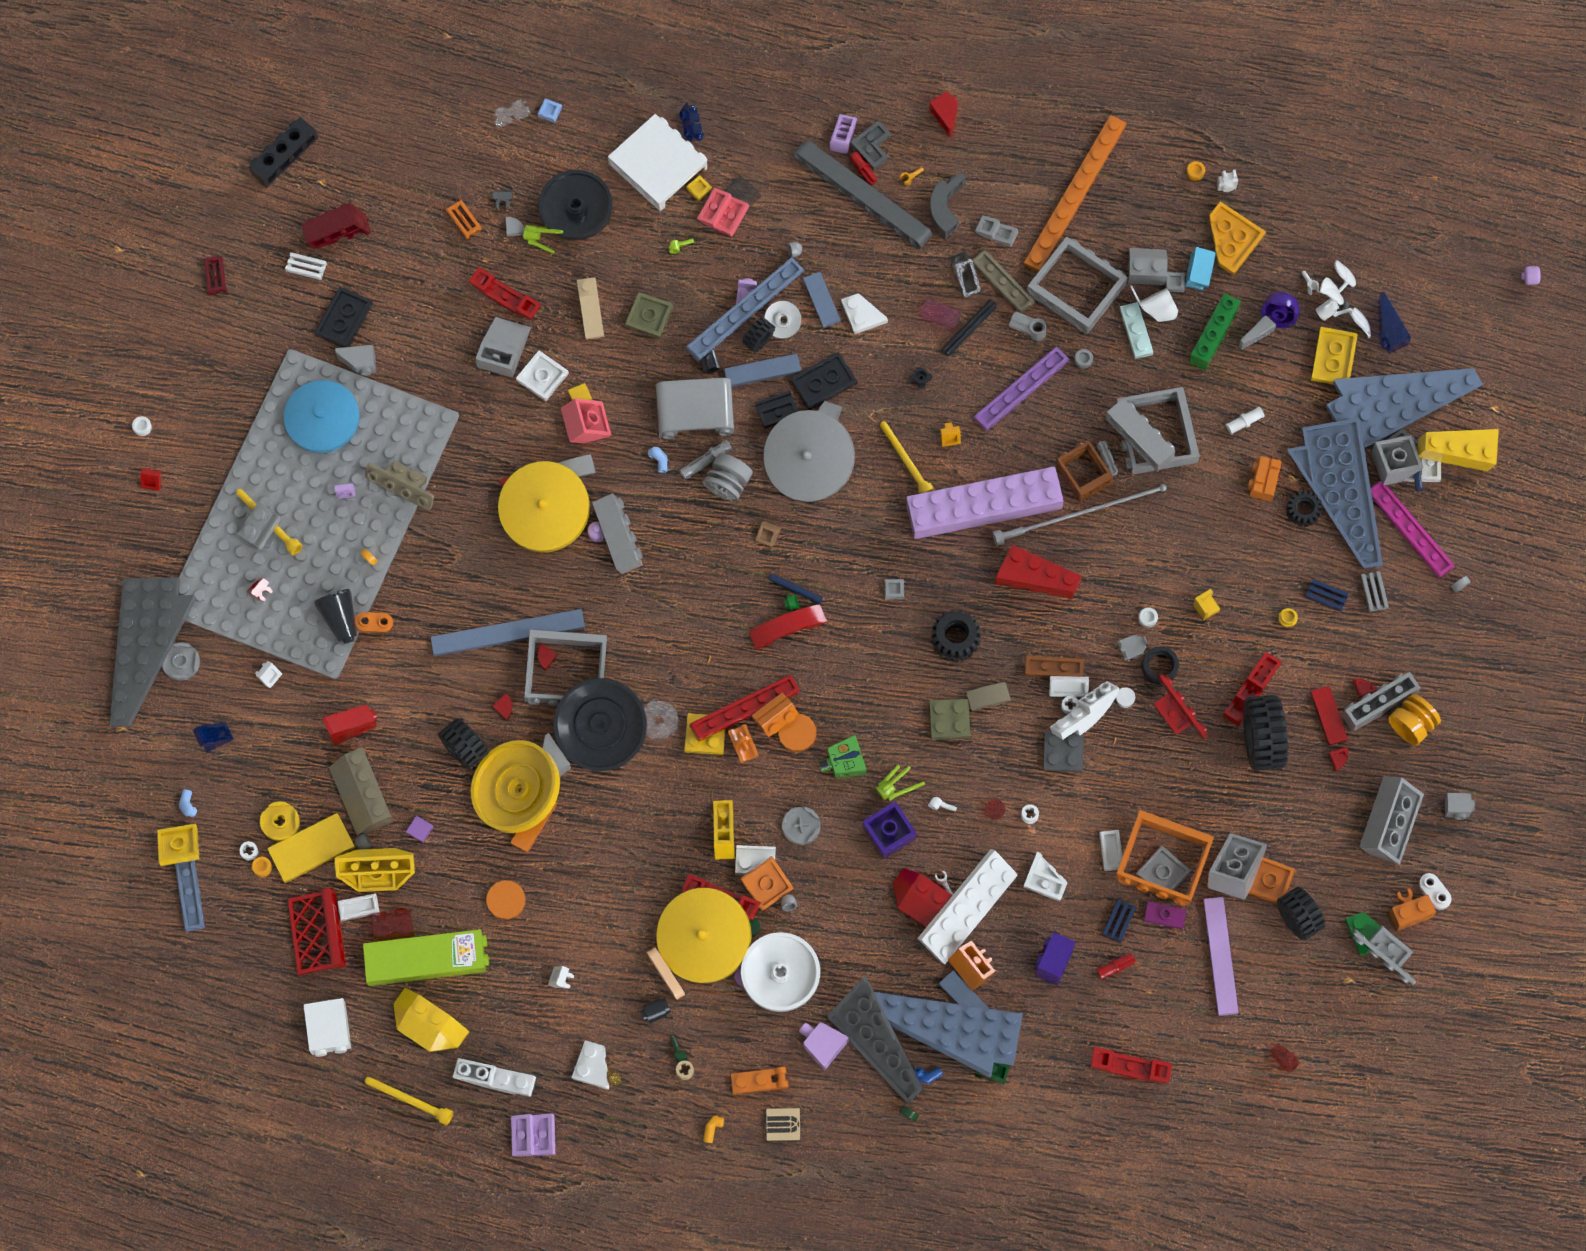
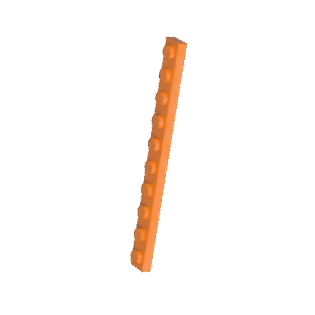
(1075, 193)

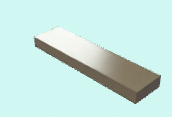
(1003, 282)

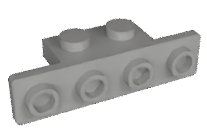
(1388, 948)

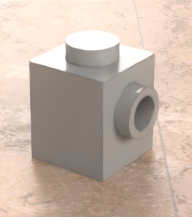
(1459, 805)

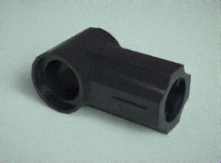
(710, 363)

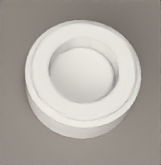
(141, 426)
(1148, 617)
(1125, 697)

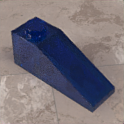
(1391, 328)

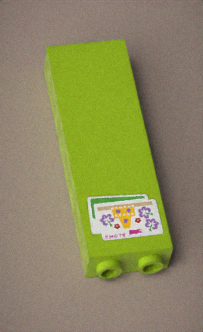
(425, 957)

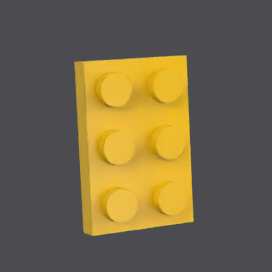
(1333, 355)

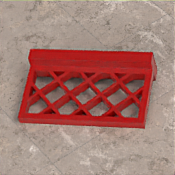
(332, 925)

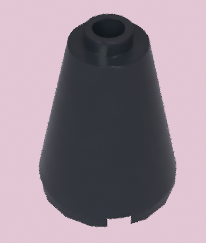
(338, 614)

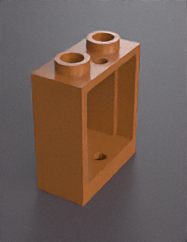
(1092, 487)

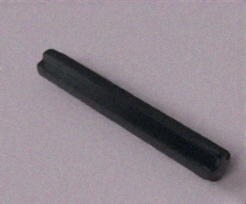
(969, 328)

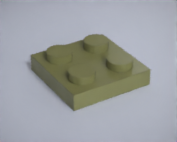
(649, 315)
(949, 719)

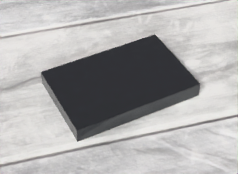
(343, 318)
(823, 380)

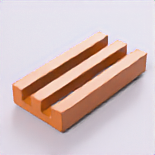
(472, 231)

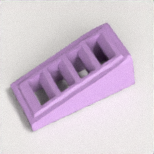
(841, 144)

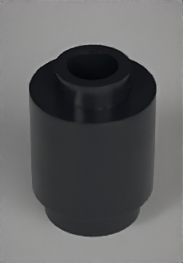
(655, 1010)

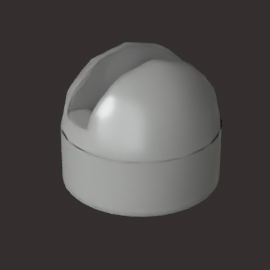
(794, 249)
(788, 903)

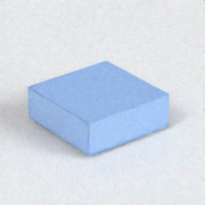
(549, 110)

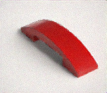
(504, 295)
(786, 625)
(749, 905)
(1131, 1066)

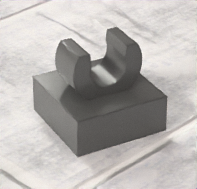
(503, 195)

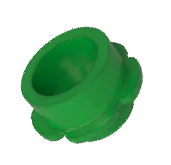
(791, 602)

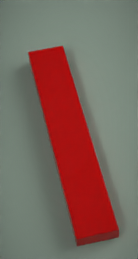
(742, 708)

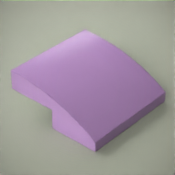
(533, 1135)

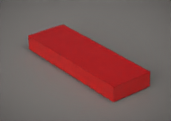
(1329, 715)

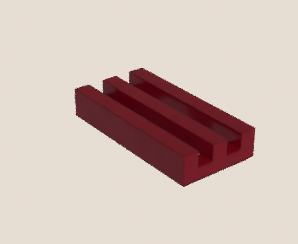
(217, 289)

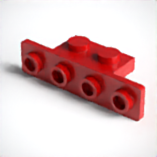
(1175, 711)

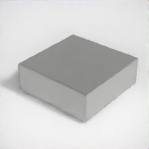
(1175, 282)
(894, 589)

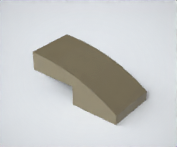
(988, 695)

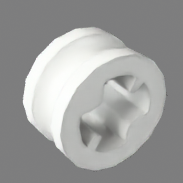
(1074, 702)
(1030, 820)
(252, 846)

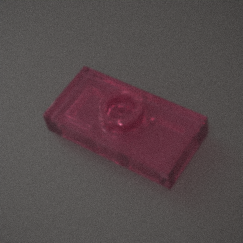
(940, 314)

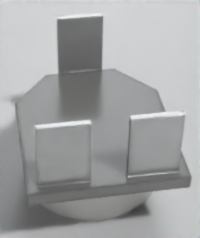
(1132, 646)

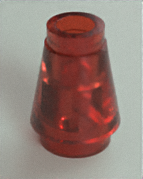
(1285, 1058)

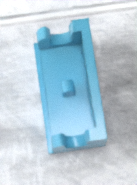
(1199, 269)

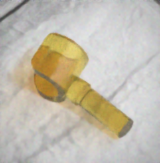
(614, 1078)

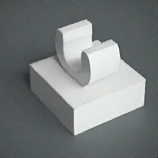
(268, 674)
(559, 976)

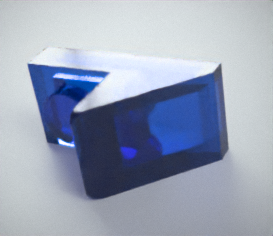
(212, 735)

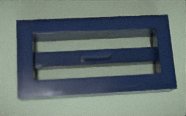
(1344, 595)
(1125, 906)

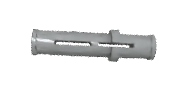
(706, 459)

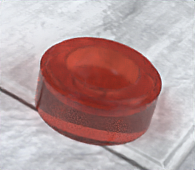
(995, 809)

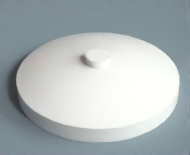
(780, 972)

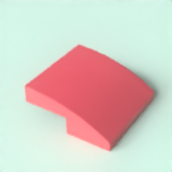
(723, 212)

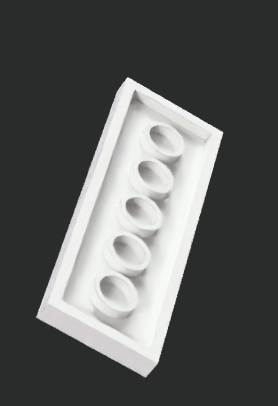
(967, 906)

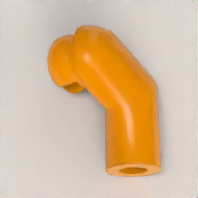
(710, 1127)

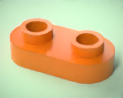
(374, 624)

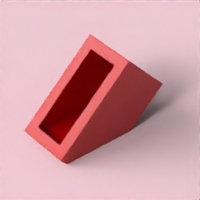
(945, 111)

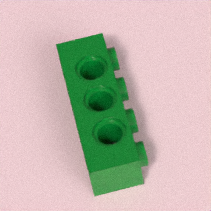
(1214, 331)

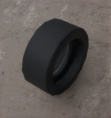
(1164, 651)

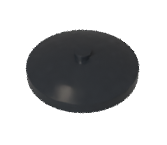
(576, 204)

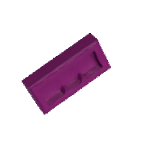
(1165, 915)

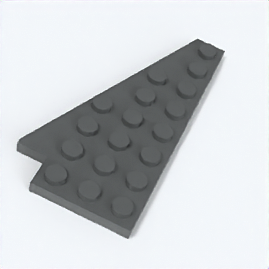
(147, 629)

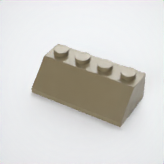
(360, 792)

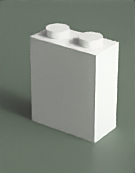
(327, 1027)

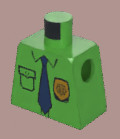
(844, 759)

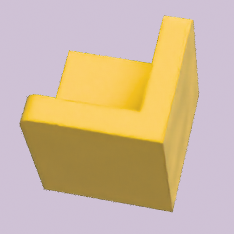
(1206, 605)

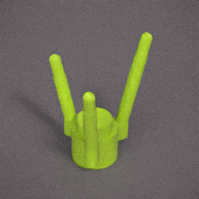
(533, 233)
(886, 788)

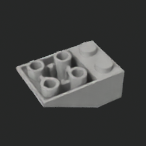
(502, 347)

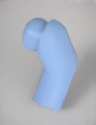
(660, 456)
(185, 805)

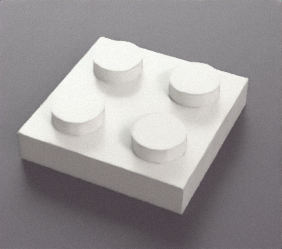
(542, 375)

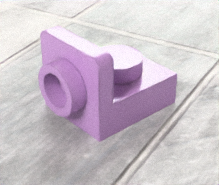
(745, 287)

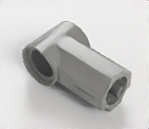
(1027, 325)

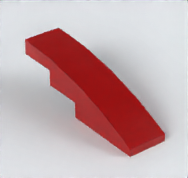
(1253, 686)

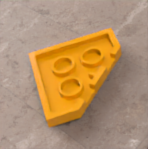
(1233, 237)

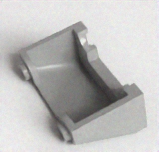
(694, 406)

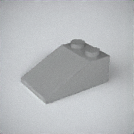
(1236, 866)

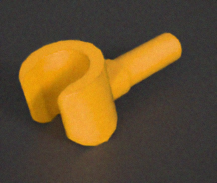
(910, 176)

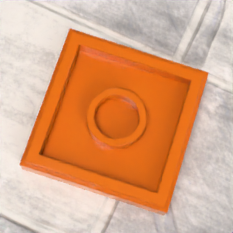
(1271, 880)
(766, 883)

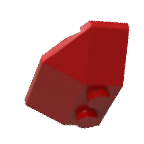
(919, 896)

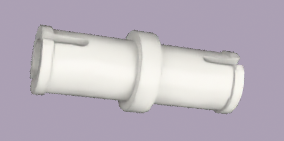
(1245, 420)

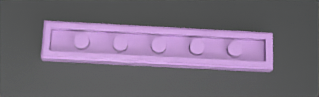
(1220, 956)

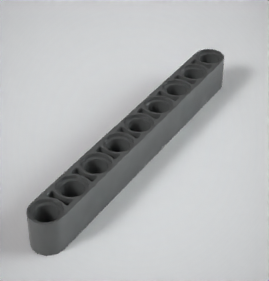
(862, 194)

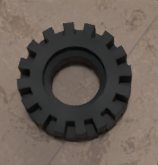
(758, 334)
(1307, 498)

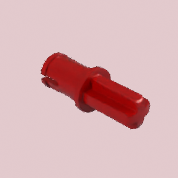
(863, 168)
(1116, 966)

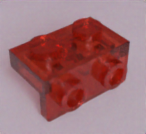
(392, 925)

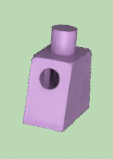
(823, 1043)

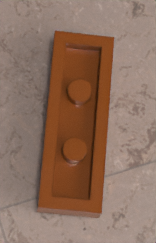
(1053, 666)

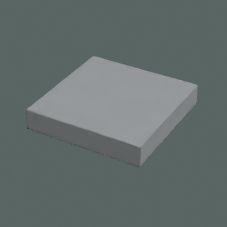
(1164, 869)

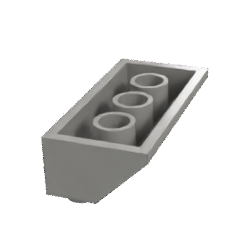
(1391, 819)

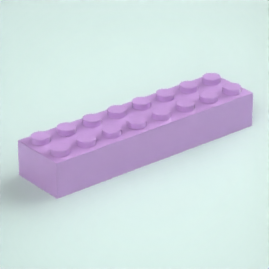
(984, 502)

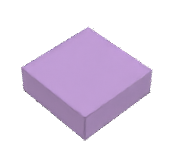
(345, 491)

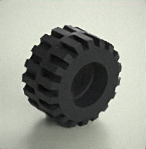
(956, 650)
(463, 743)
(1301, 913)

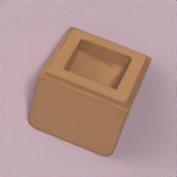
(768, 533)

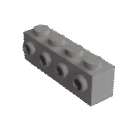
(1140, 434)
(617, 533)
(1380, 702)

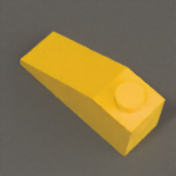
(723, 829)

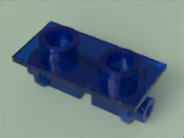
(688, 116)

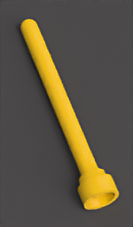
(923, 486)
(292, 545)
(443, 1115)

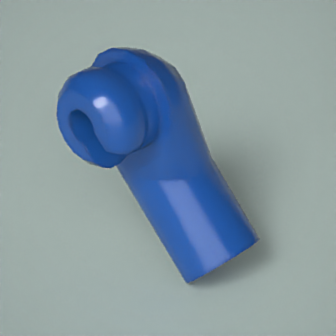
(927, 1077)

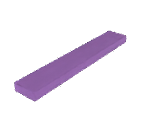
(1021, 388)

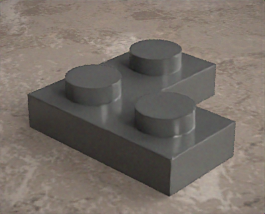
(868, 143)

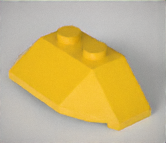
(375, 869)
(427, 1023)

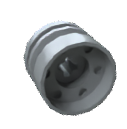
(727, 477)

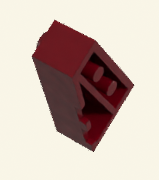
(334, 225)

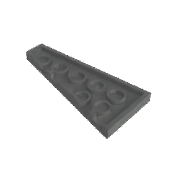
(869, 1031)

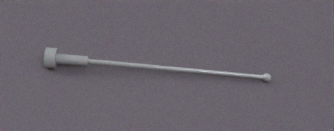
(999, 537)

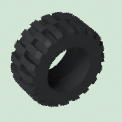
(1265, 732)

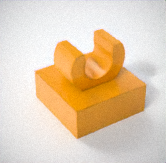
(950, 435)

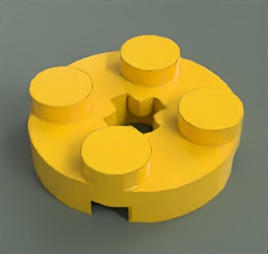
(271, 814)

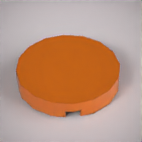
(798, 734)
(506, 900)

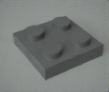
(1063, 754)

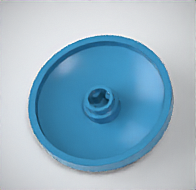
(321, 416)

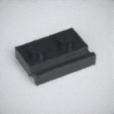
(775, 409)

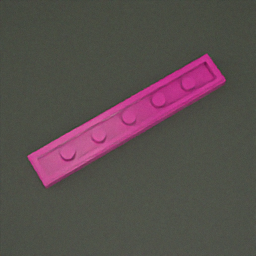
(1411, 530)

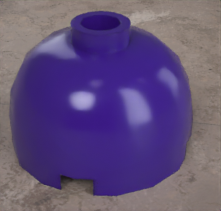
(1281, 309)

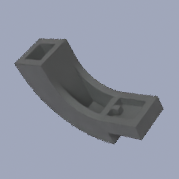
(941, 217)

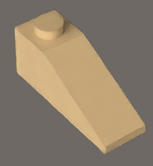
(590, 308)

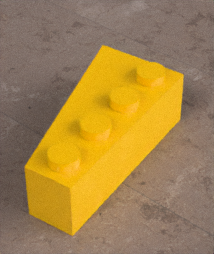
(1463, 448)

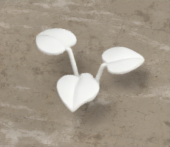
(1330, 306)

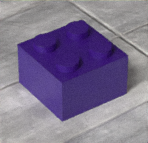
(889, 830)
(1056, 956)

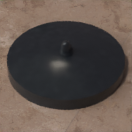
(600, 724)

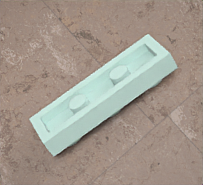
(1136, 330)

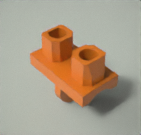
(743, 743)

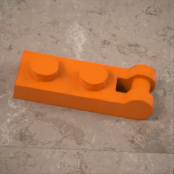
(758, 1081)

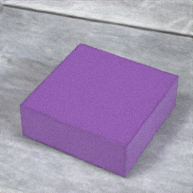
(419, 829)

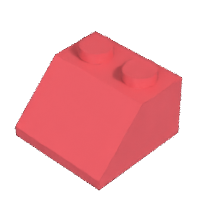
(585, 420)

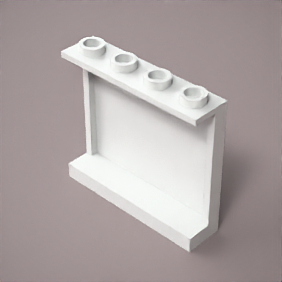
(657, 161)

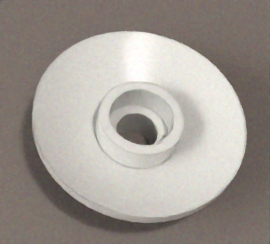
(777, 311)

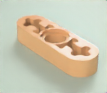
(665, 973)

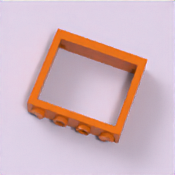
(1173, 829)

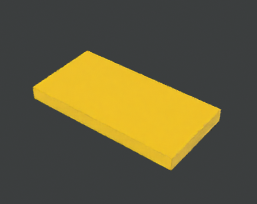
(311, 848)

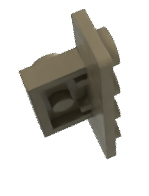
(402, 482)

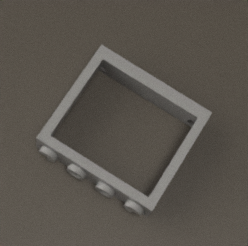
(1062, 309)
(1159, 397)
(562, 638)

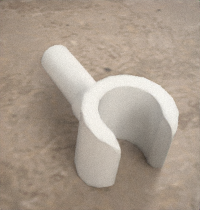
(1311, 284)
(936, 802)
(943, 882)

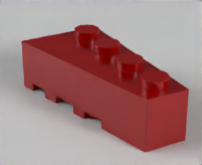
(1036, 574)

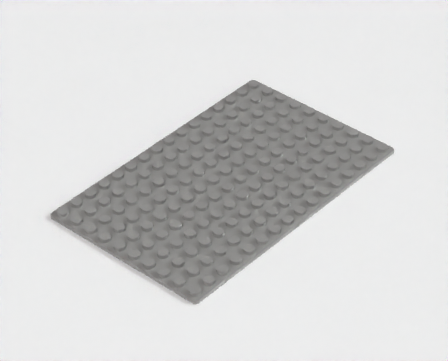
(331, 529)

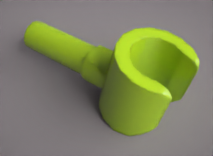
(675, 245)

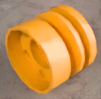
(1414, 719)

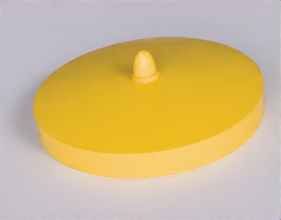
(544, 506)
(515, 786)
(703, 935)

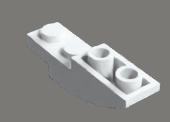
(1090, 710)
(494, 1078)

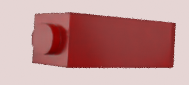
(350, 723)

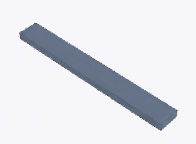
(744, 309)
(505, 632)

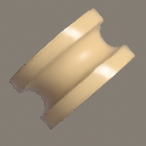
(690, 1071)

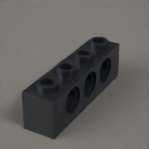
(281, 161)

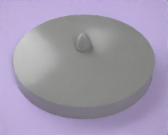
(809, 456)

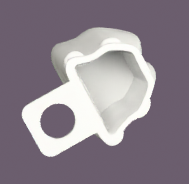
(1159, 305)

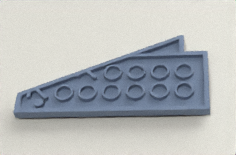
(1397, 400)
(1338, 473)
(962, 1032)

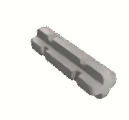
(1106, 457)

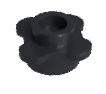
(920, 372)

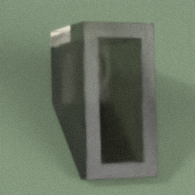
(965, 274)

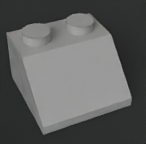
(1147, 266)
(1396, 459)

